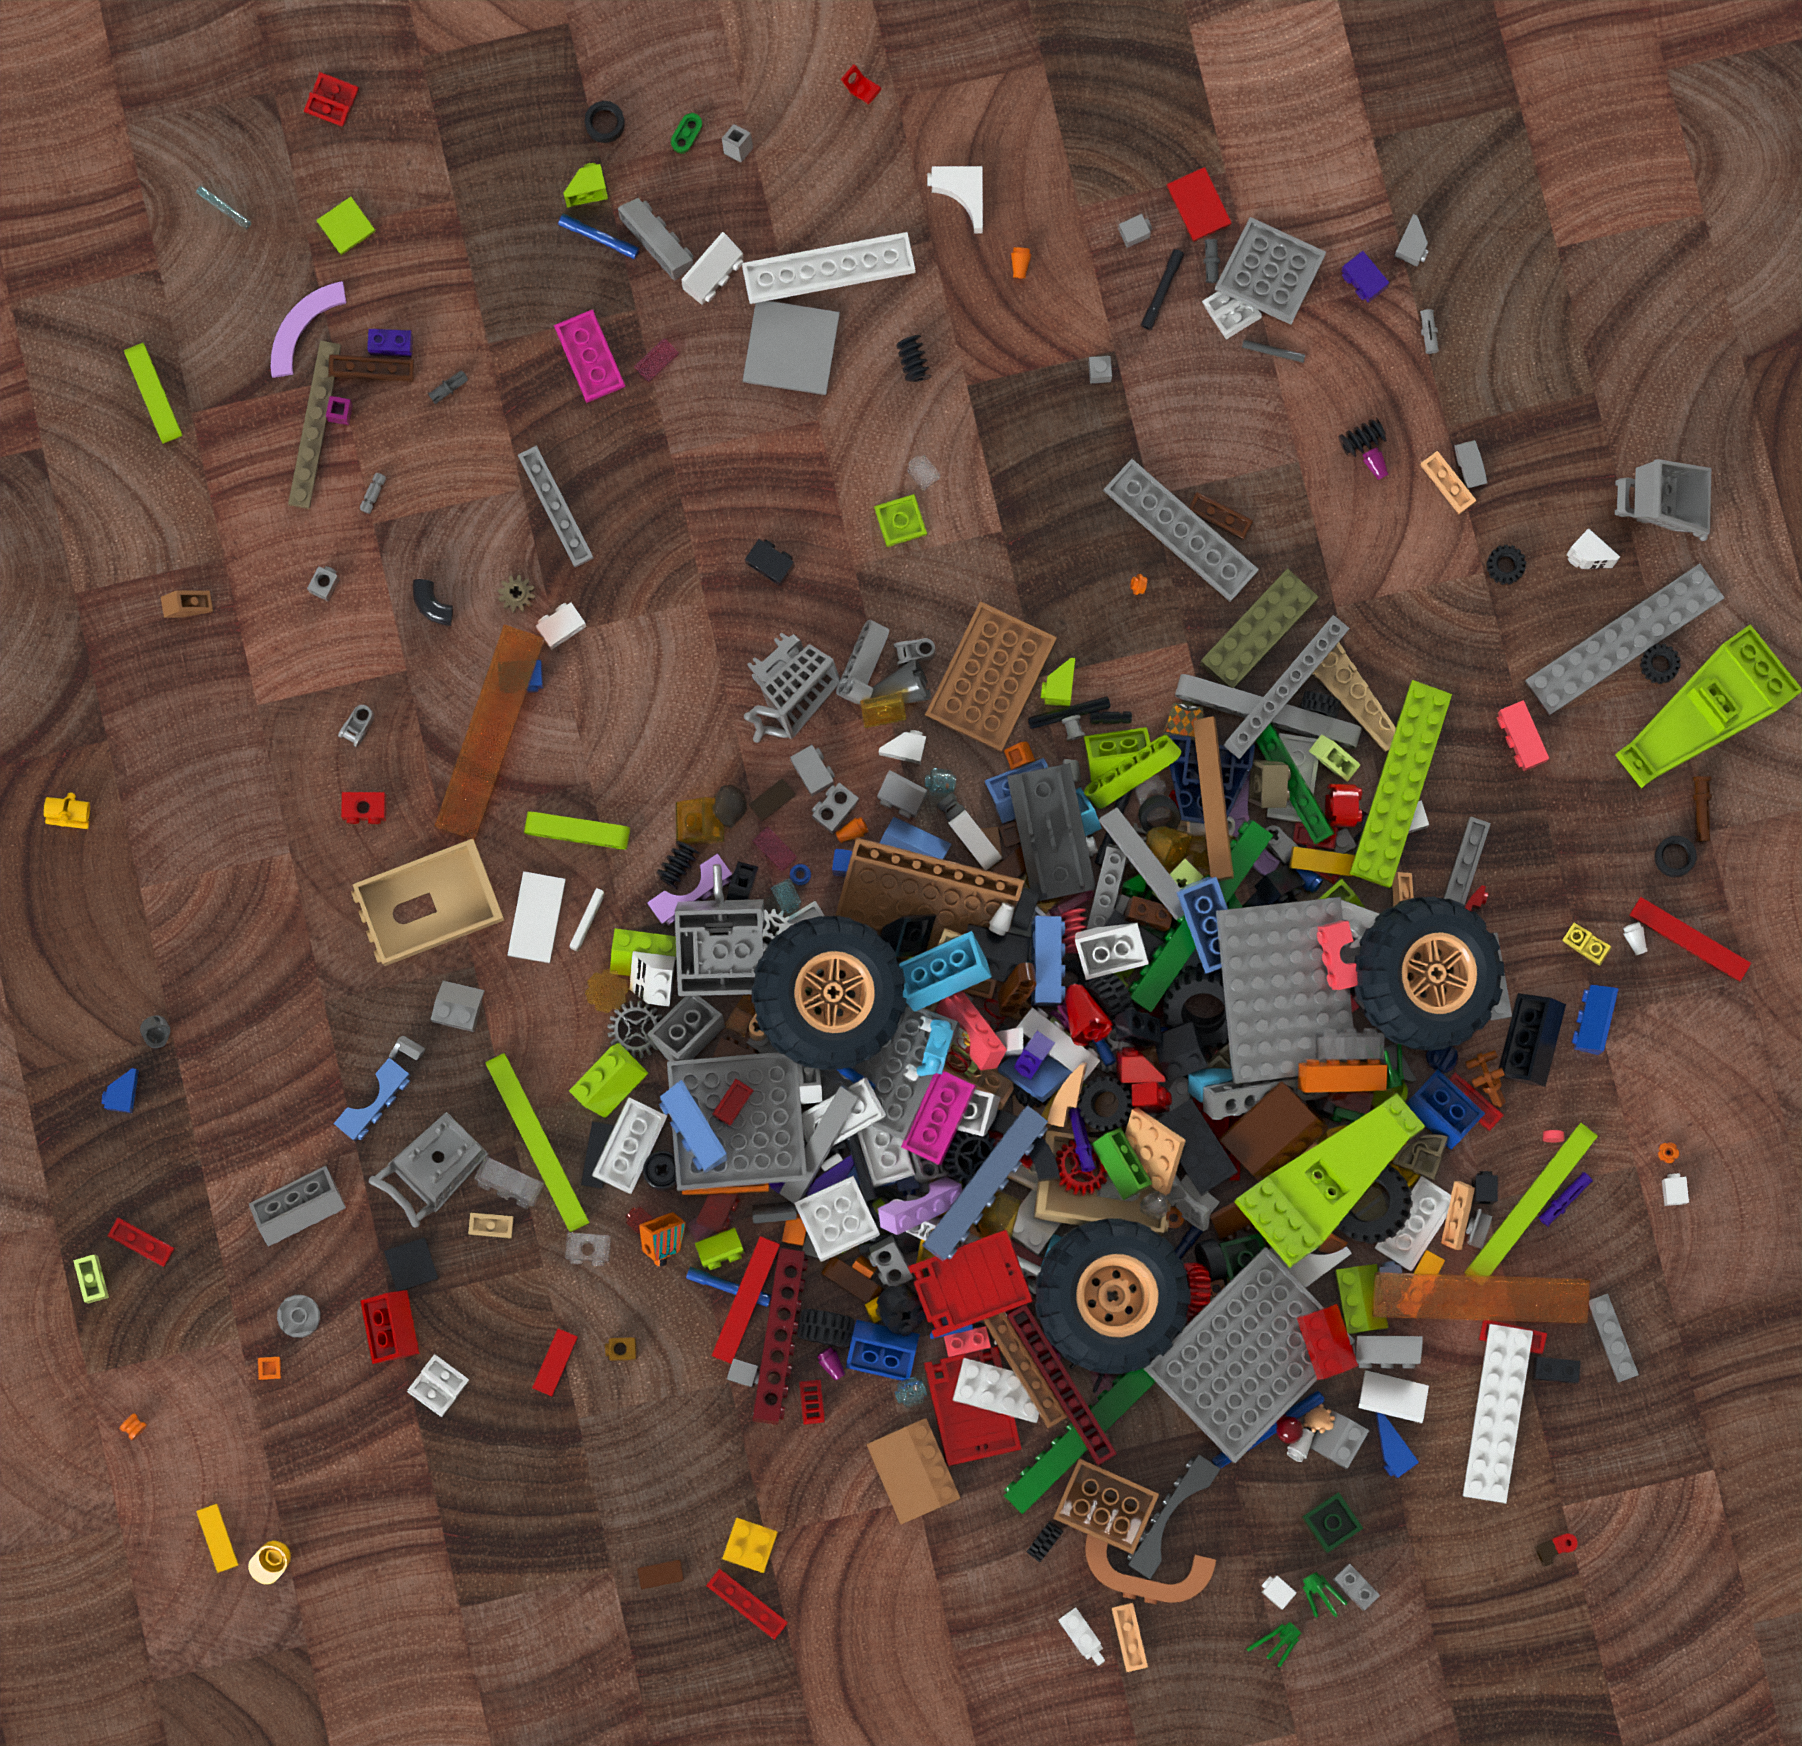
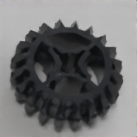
(968, 1164)

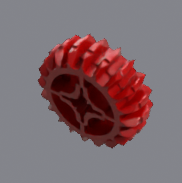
(1068, 1178)
(1199, 1283)

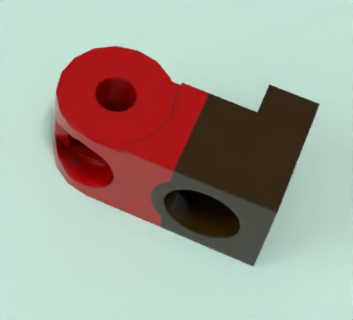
(1563, 1543)

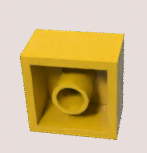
(750, 1545)

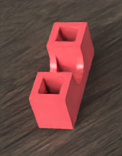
(1333, 938)

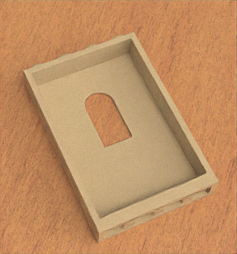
(459, 893)
(1060, 1206)

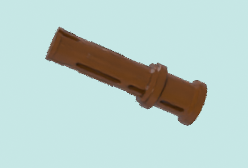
(1702, 797)

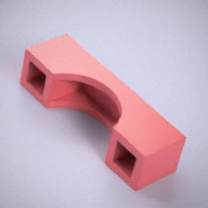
(985, 1046)

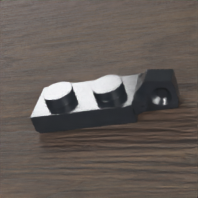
(905, 1242)

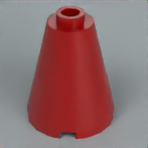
(1085, 1016)

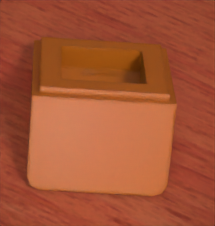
(1019, 755)

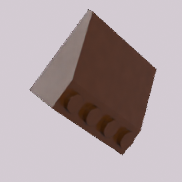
(1274, 1132)

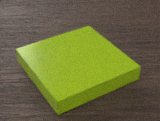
(345, 225)
(900, 520)

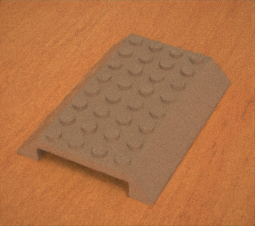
(898, 883)

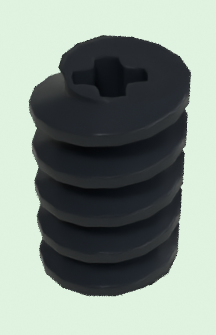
(911, 359)
(1362, 437)
(677, 863)

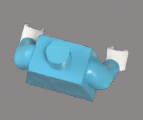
(936, 1049)

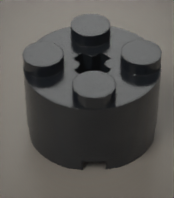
(900, 1309)

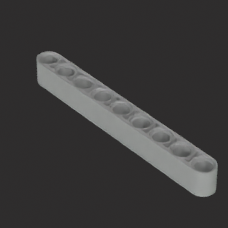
(1289, 718)

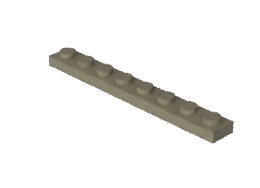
(313, 428)

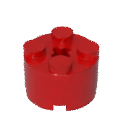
(1343, 805)

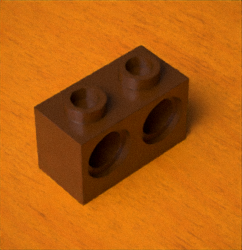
(1148, 914)

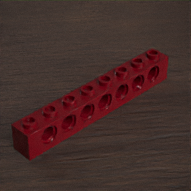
(1061, 1385)
(762, 1411)

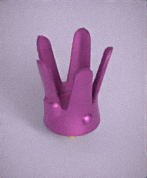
(1062, 1018)

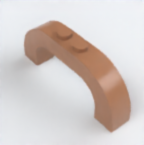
(1194, 1583)

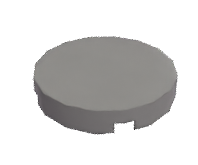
(298, 1316)

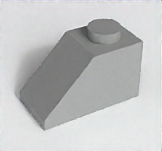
(1413, 243)

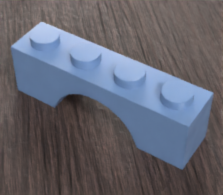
(356, 1121)

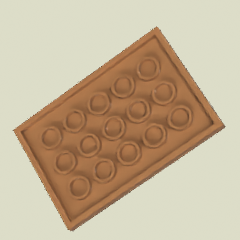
(990, 676)

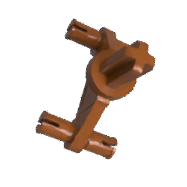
(1490, 1080)

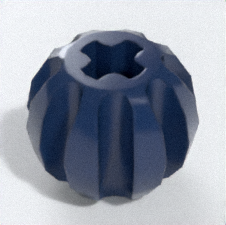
(1443, 1059)

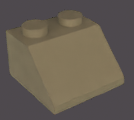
(1269, 784)

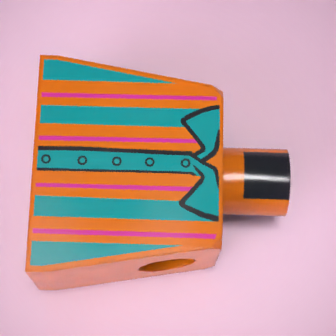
(662, 1237)

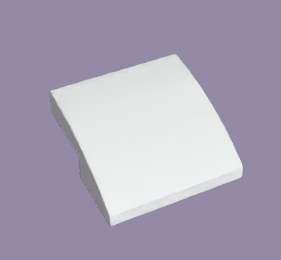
(1230, 314)
(438, 1385)

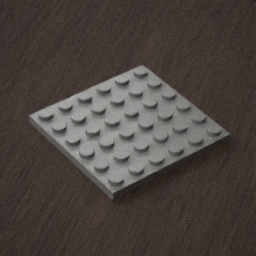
(896, 1093)
(767, 1134)

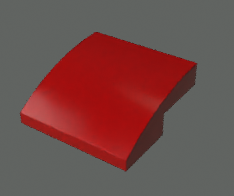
(331, 99)

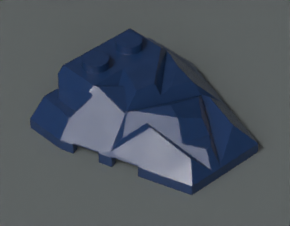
(1187, 781)

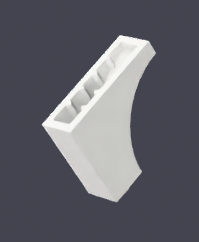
(963, 185)
(1313, 1265)

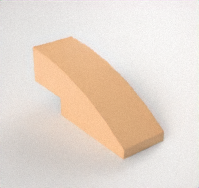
(1067, 1097)

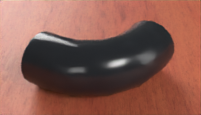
(428, 604)

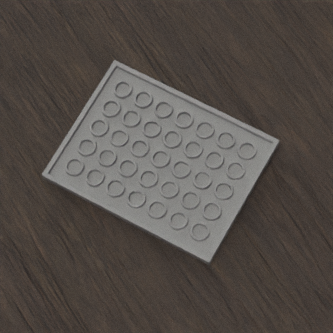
(1278, 986)
(1242, 1356)

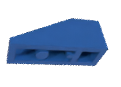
(1394, 1450)

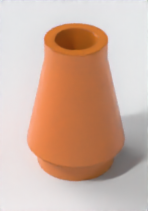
(1020, 262)
(851, 830)

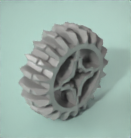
(649, 1015)

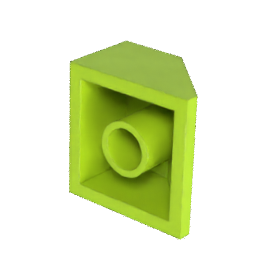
(586, 186)
(1058, 687)

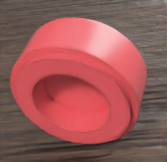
(1553, 1136)

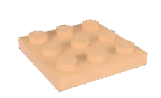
(1156, 1149)

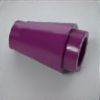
(1375, 462)
(831, 1363)

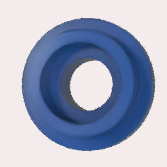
(803, 868)

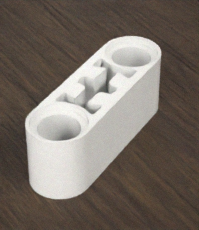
(975, 840)

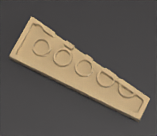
(1346, 684)

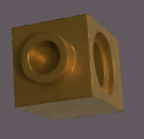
(630, 1353)

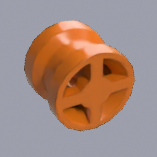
(133, 1426)

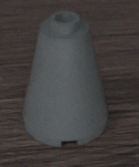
(908, 680)

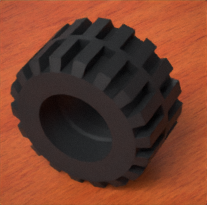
(1110, 995)
(1088, 1101)
(826, 1327)

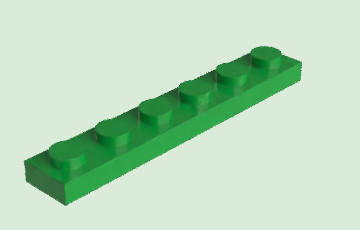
(1300, 794)

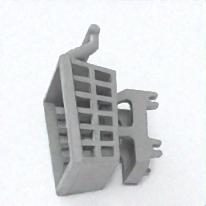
(1669, 496)
(797, 663)
(428, 1179)

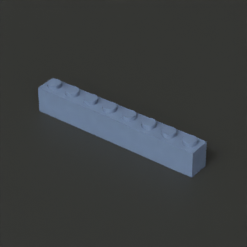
(984, 1183)

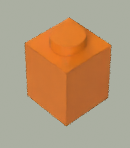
(794, 1232)

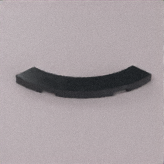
(1041, 1153)

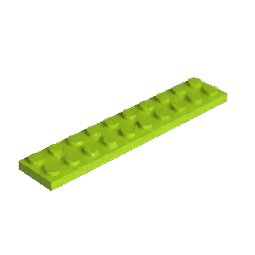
(1400, 784)

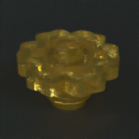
(607, 990)

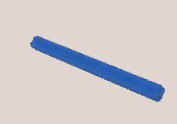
(1296, 1411)

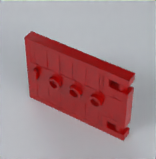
(971, 1283)
(966, 1427)

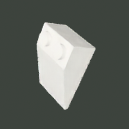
(1110, 949)
(1032, 1232)

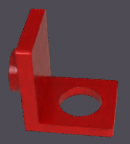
(861, 86)

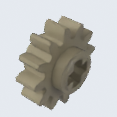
(511, 587)

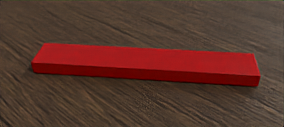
(1690, 939)
(745, 1299)

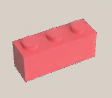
(1522, 736)

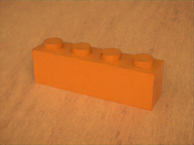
(1342, 1076)

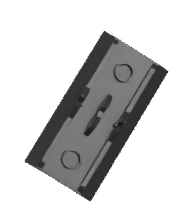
(1051, 832)

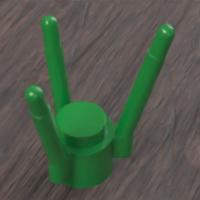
(1394, 1078)
(1315, 1584)
(1288, 1635)

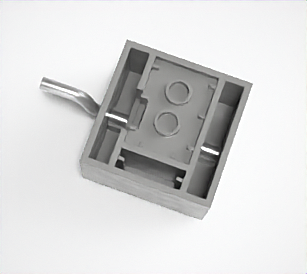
(728, 957)

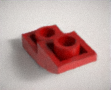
(1477, 899)

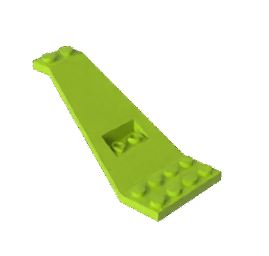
(1721, 699)
(1295, 1207)

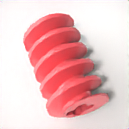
(1072, 925)

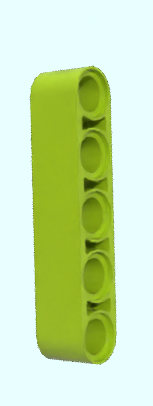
(153, 393)
(1132, 771)
(577, 830)

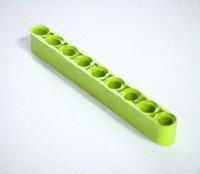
(537, 1142)
(1532, 1202)

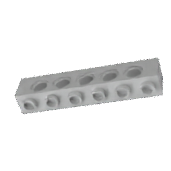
(1239, 1098)

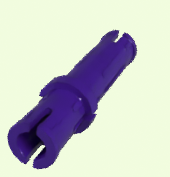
(1083, 1147)
(1565, 1199)

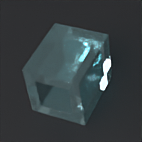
(786, 896)

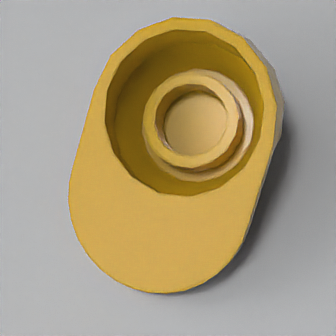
(269, 1562)

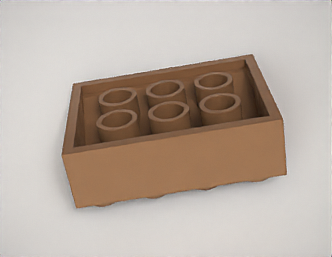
(913, 1471)
(1106, 1506)

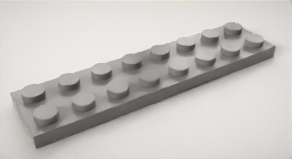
(1181, 530)

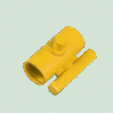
(67, 812)

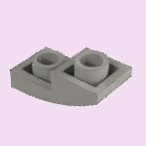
(1471, 464)

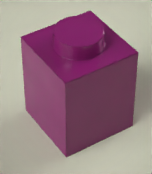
(339, 410)

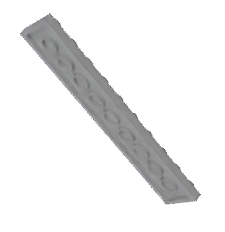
(1624, 639)

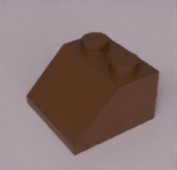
(1228, 1221)

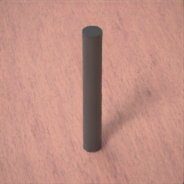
(1273, 351)

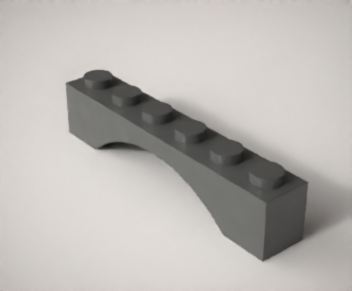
(1198, 1477)

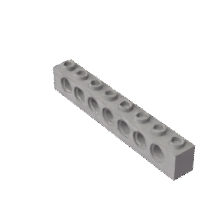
(1286, 687)

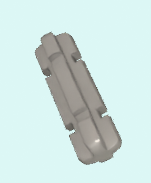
(372, 493)

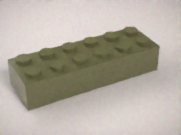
(1259, 630)

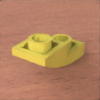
(1586, 944)

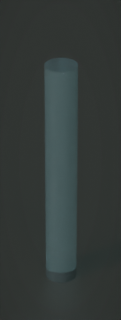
(223, 207)

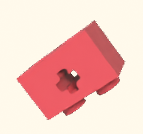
(967, 1342)

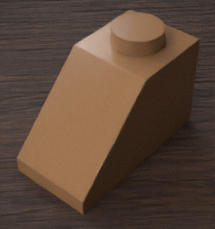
(186, 603)

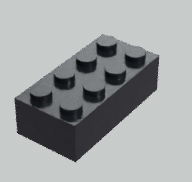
(1202, 1153)

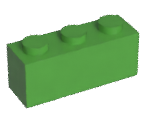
(1121, 1163)

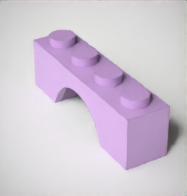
(665, 903)
(904, 1215)

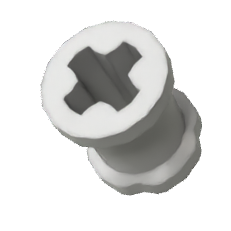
(1073, 727)

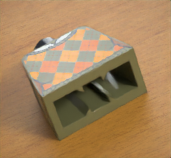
(1181, 719)

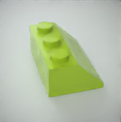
(1112, 748)
(628, 941)
(609, 1081)
(1355, 1295)

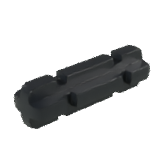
(1111, 717)

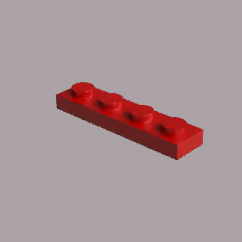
(747, 1604)

